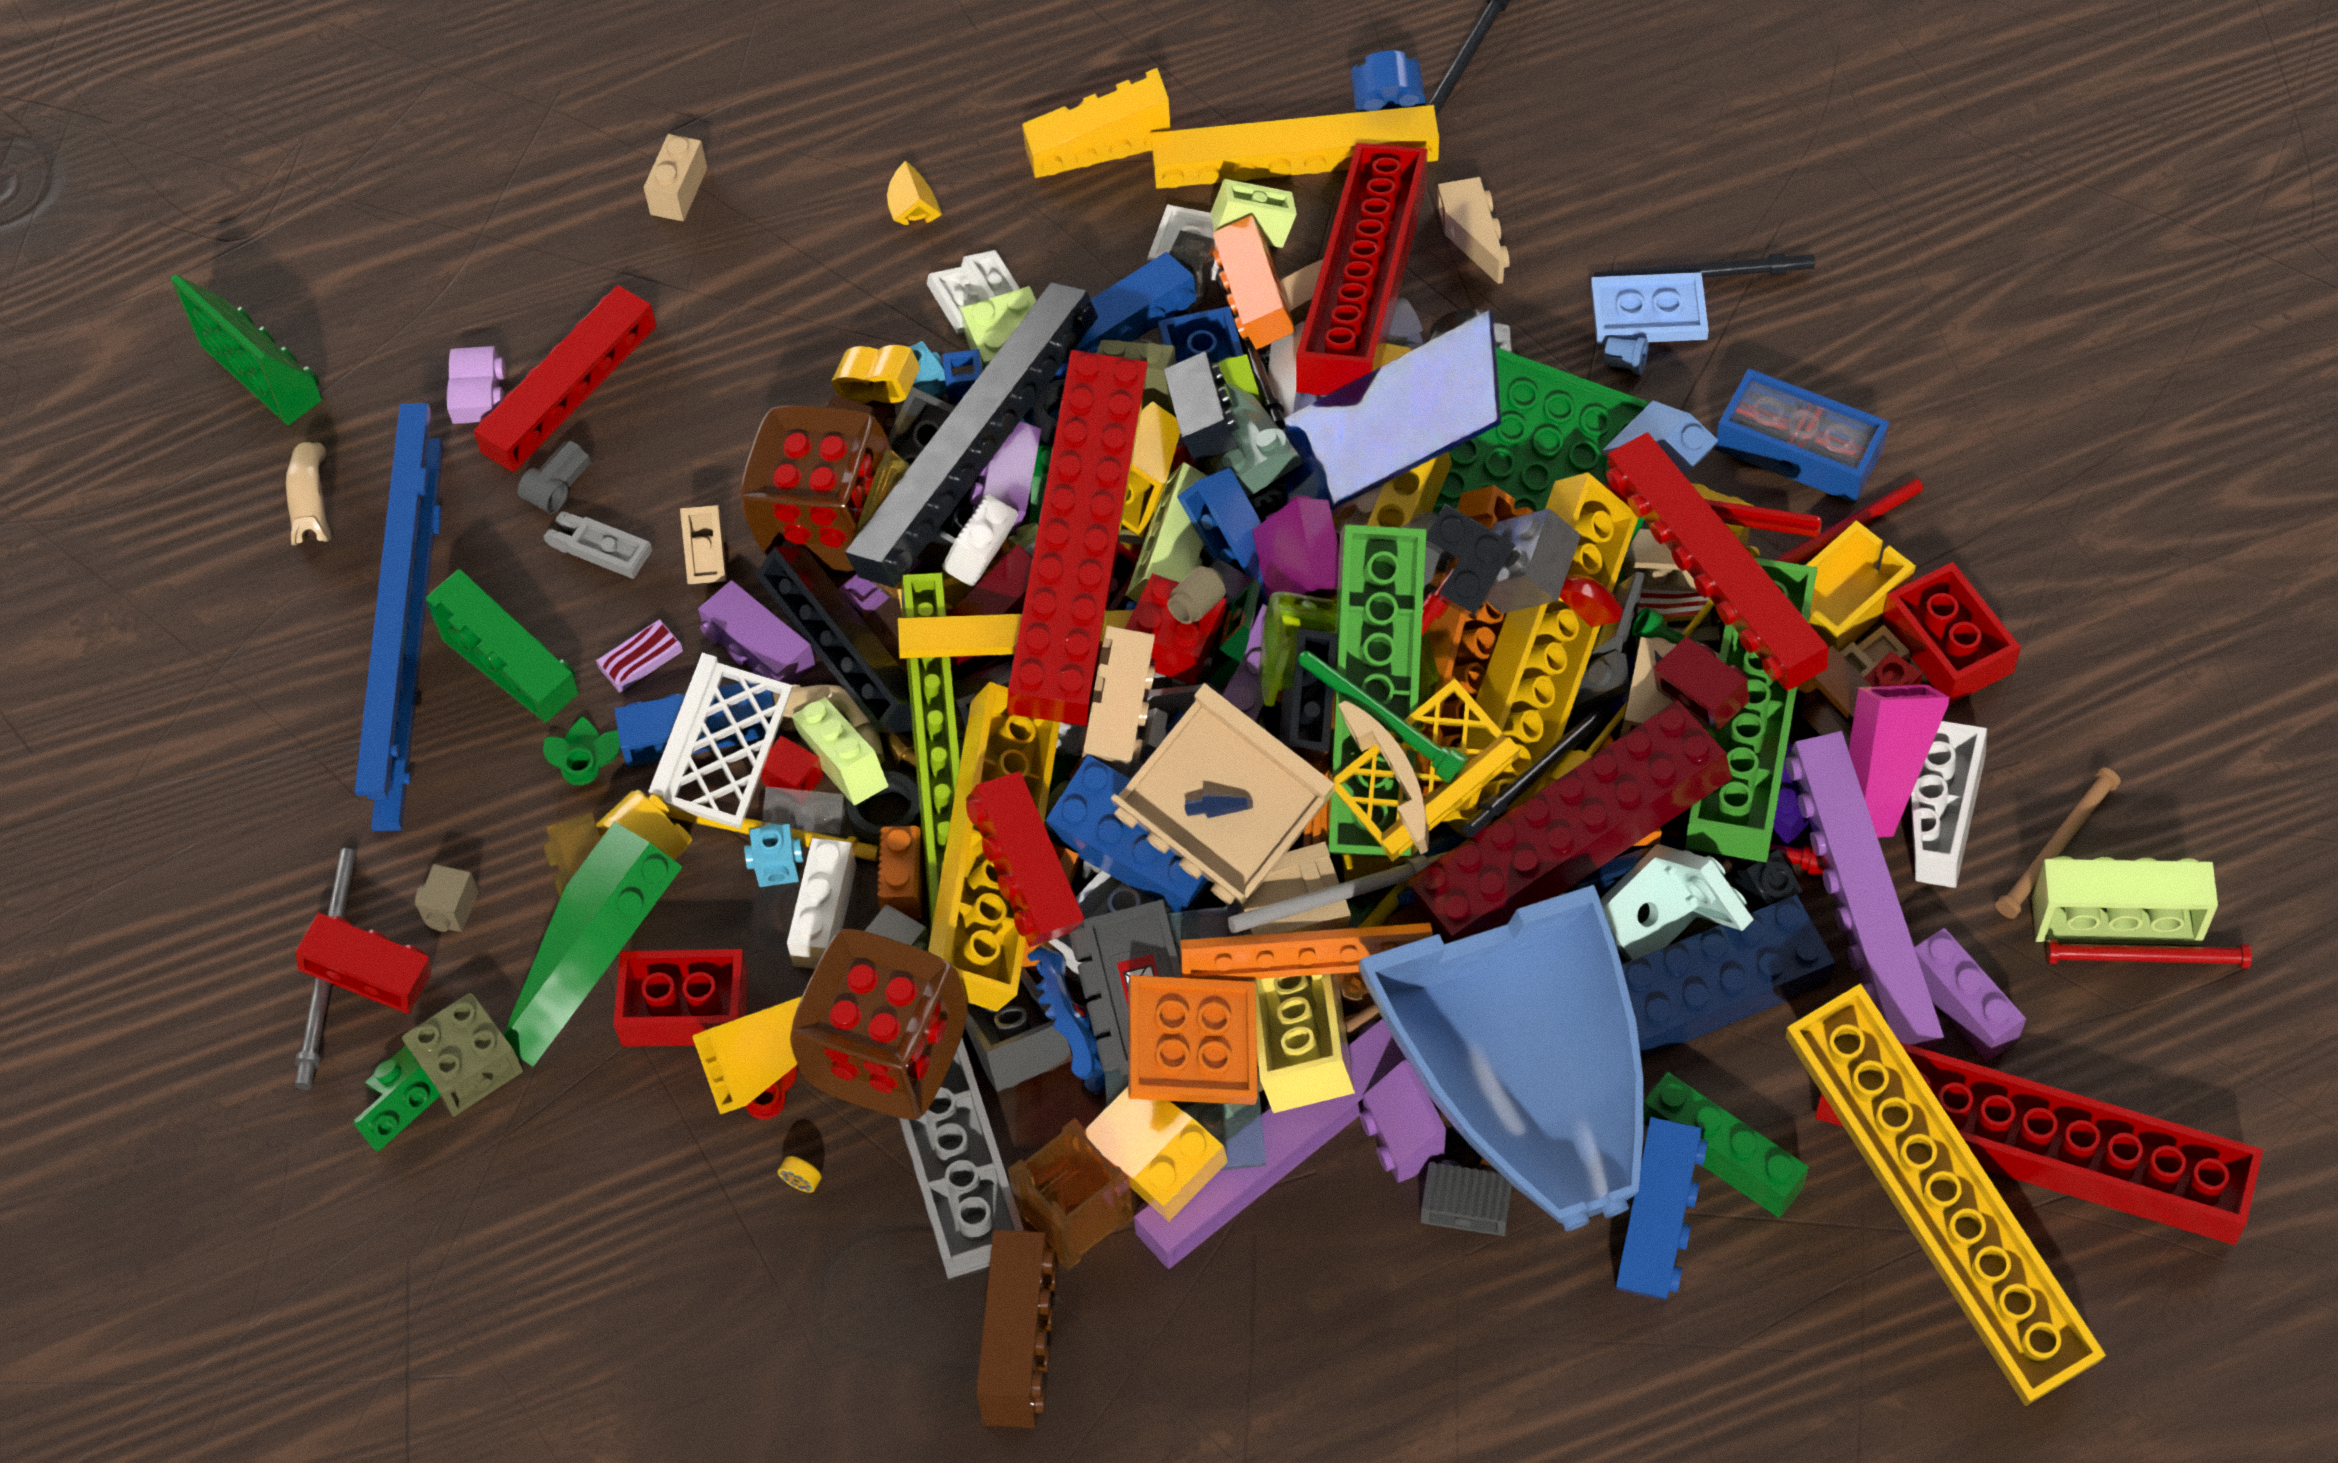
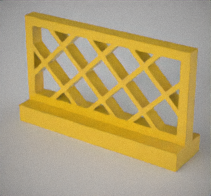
(1446, 797)

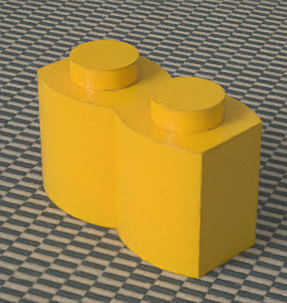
(876, 374)

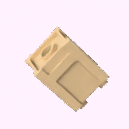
(1293, 876)

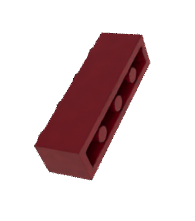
(996, 594)

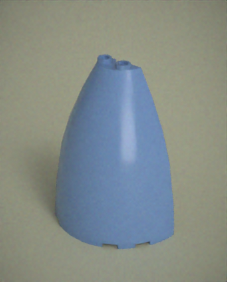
(1528, 1050)

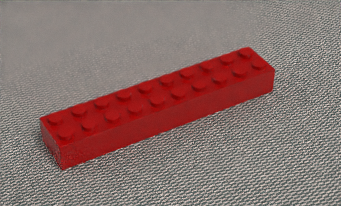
(1362, 268)
(1077, 539)
(2092, 1148)

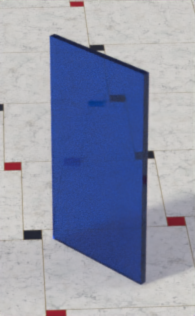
(1397, 416)

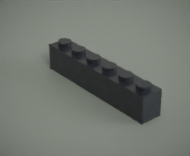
(839, 637)

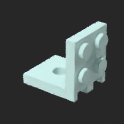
(1677, 890)

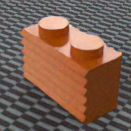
(901, 870)

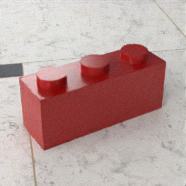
(363, 962)

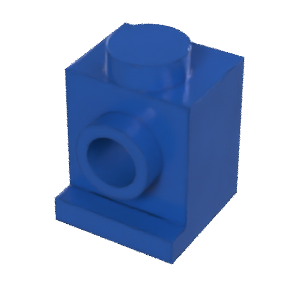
(959, 384)

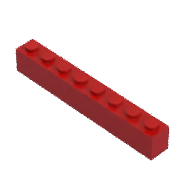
(1717, 562)

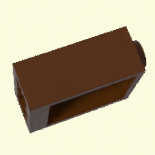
(1829, 699)

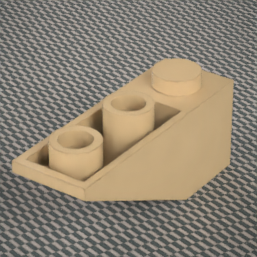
(1468, 223)

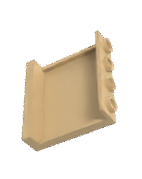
(1229, 754)

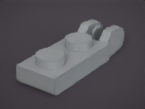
(600, 544)

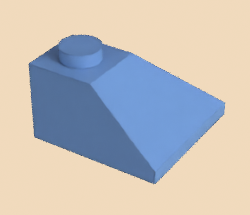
(1674, 431)

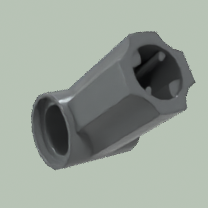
(549, 485)

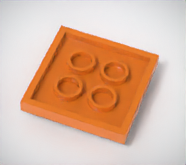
(1192, 1040)

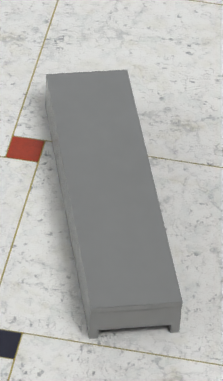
(961, 1171)

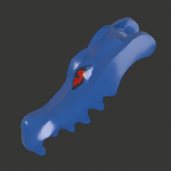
(1071, 1018)

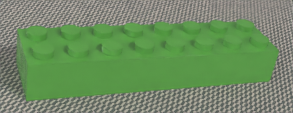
(1380, 654)
(1741, 813)

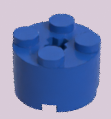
(1387, 82)

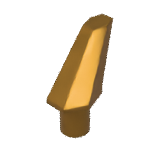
(901, 749)

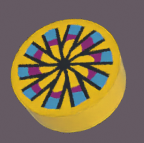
(799, 1174)

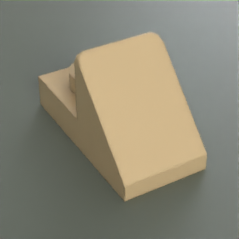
(703, 544)

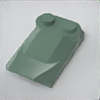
(1263, 448)

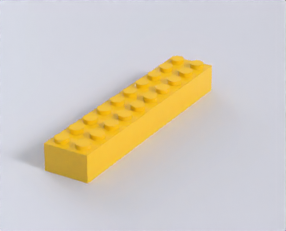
(1548, 645)
(1944, 1195)

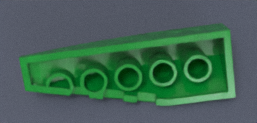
(586, 933)

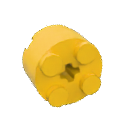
(648, 820)

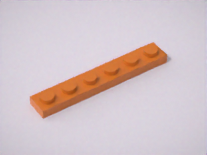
(1292, 952)

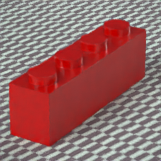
(1023, 859)

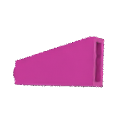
(1890, 745)

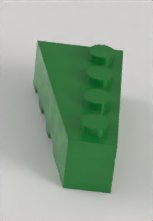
(500, 647)

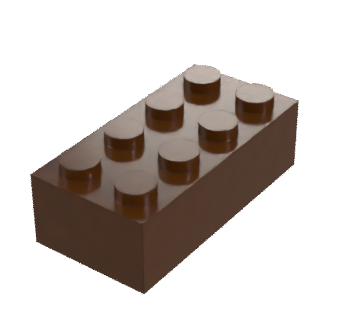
(1016, 1329)

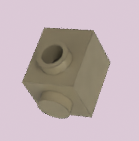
(446, 898)

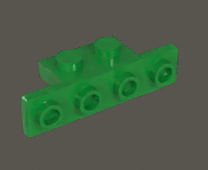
(403, 1095)

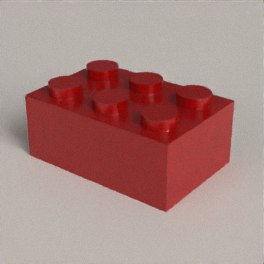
(1951, 632)
(678, 994)

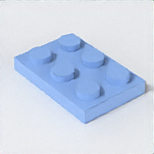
(1650, 307)

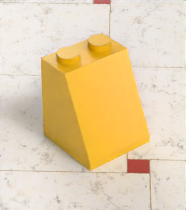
(1150, 467)

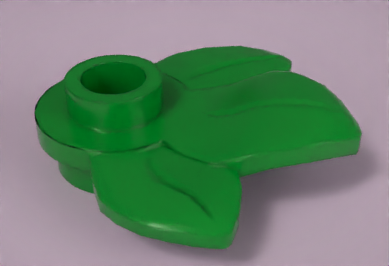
(582, 748)

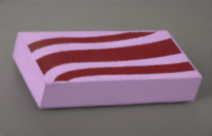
(639, 656)

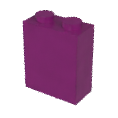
(1299, 549)

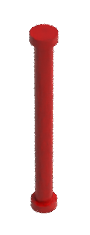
(2139, 953)

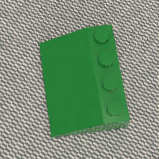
(248, 352)

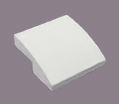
(976, 280)

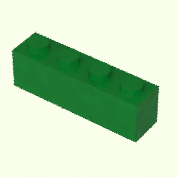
(1733, 1148)

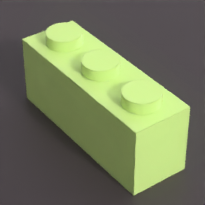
(841, 750)

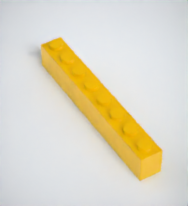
(1285, 146)

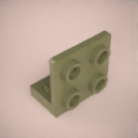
(463, 1054)

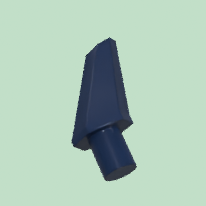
(1217, 804)

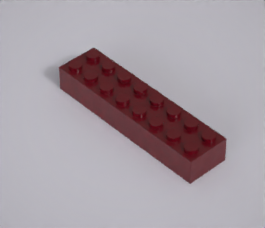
(1572, 825)

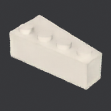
(1945, 802)

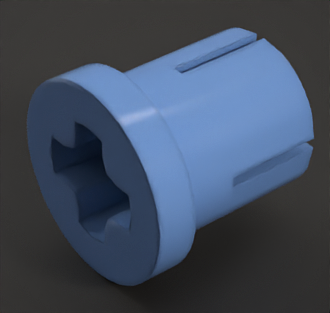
(1627, 354)

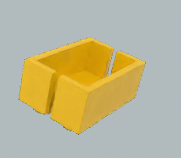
(1849, 589)

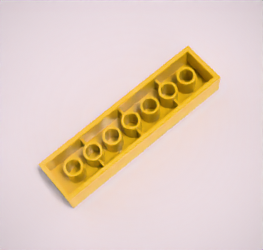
(971, 917)

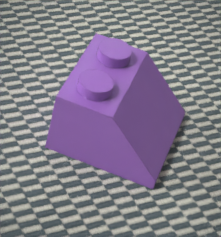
(1403, 1123)

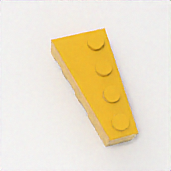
(1099, 127)

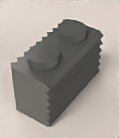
(1466, 1198)

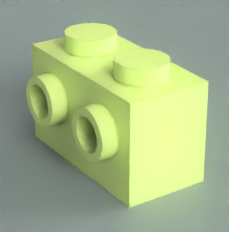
(1270, 207)

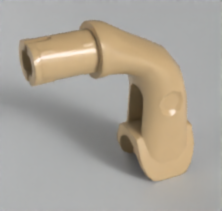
(305, 493)
(841, 701)

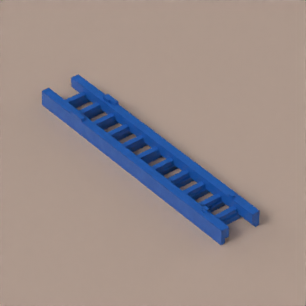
(400, 618)

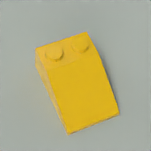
(1158, 1149)

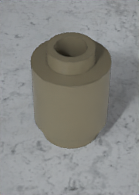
(1196, 595)

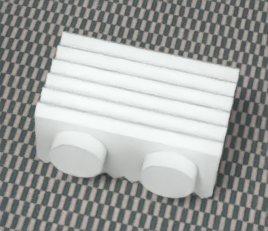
(980, 540)

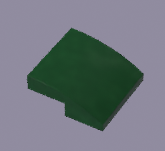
(1235, 636)

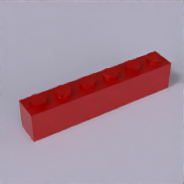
(565, 378)

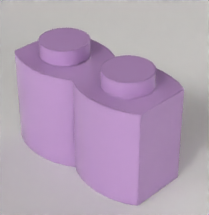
(474, 383)

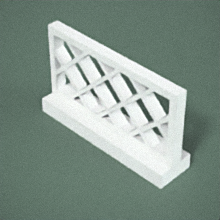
(691, 723)

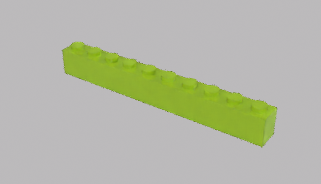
(932, 730)

